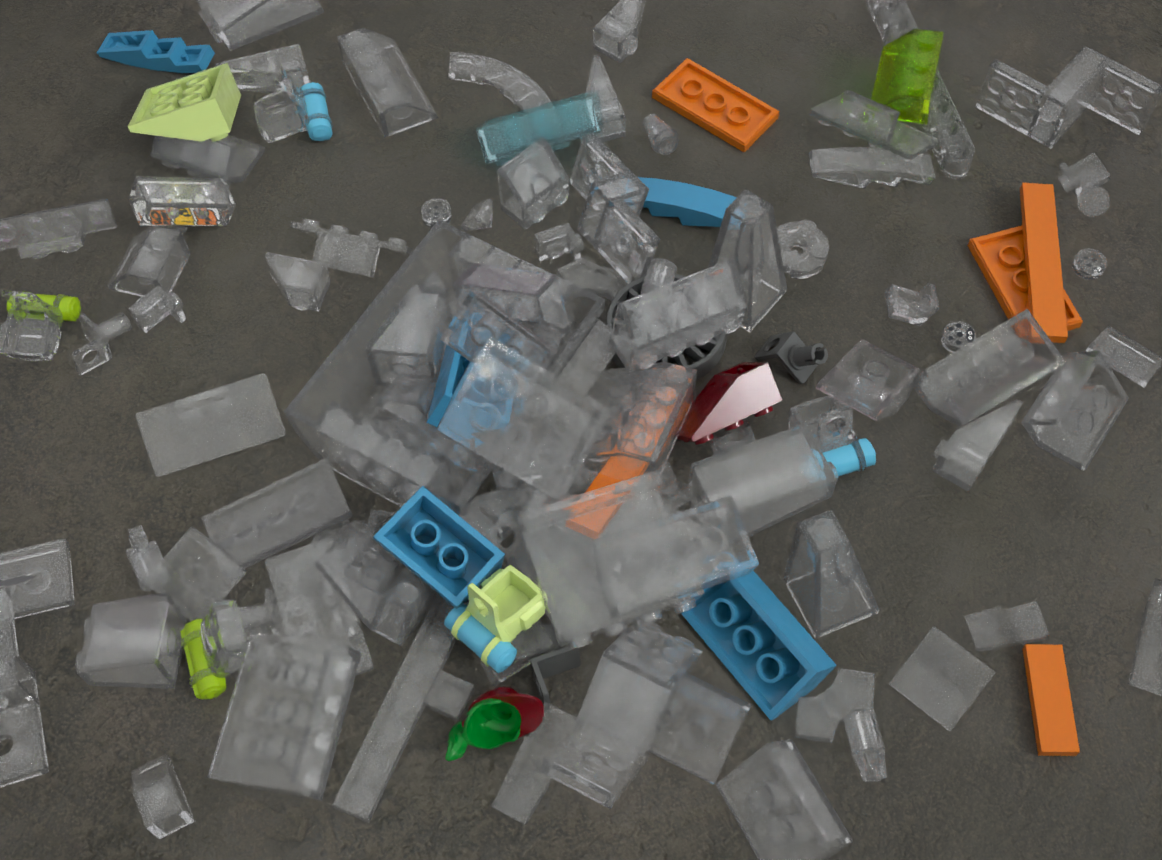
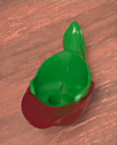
(494, 720)

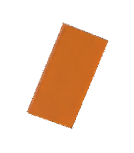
(715, 104)
(1004, 267)

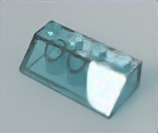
(555, 121)

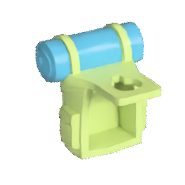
(496, 616)

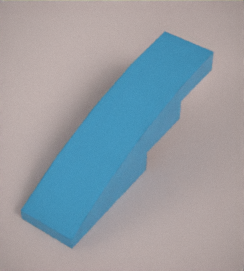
(148, 52)
(689, 202)

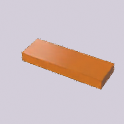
(1050, 700)

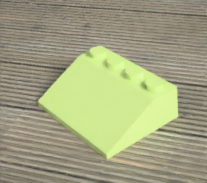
(190, 107)

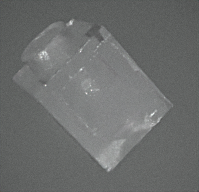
(1083, 174)
(911, 305)
(155, 307)

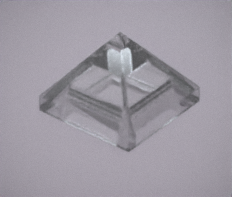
(480, 216)

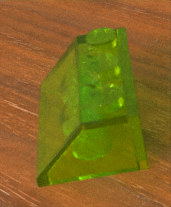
(909, 74)

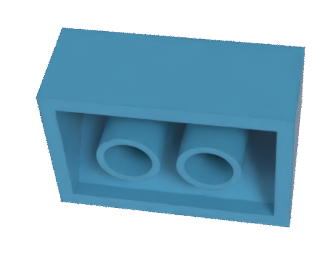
(439, 547)

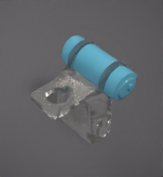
(294, 111)
(834, 427)

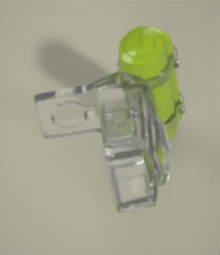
(35, 324)
(215, 647)

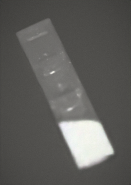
(865, 164)

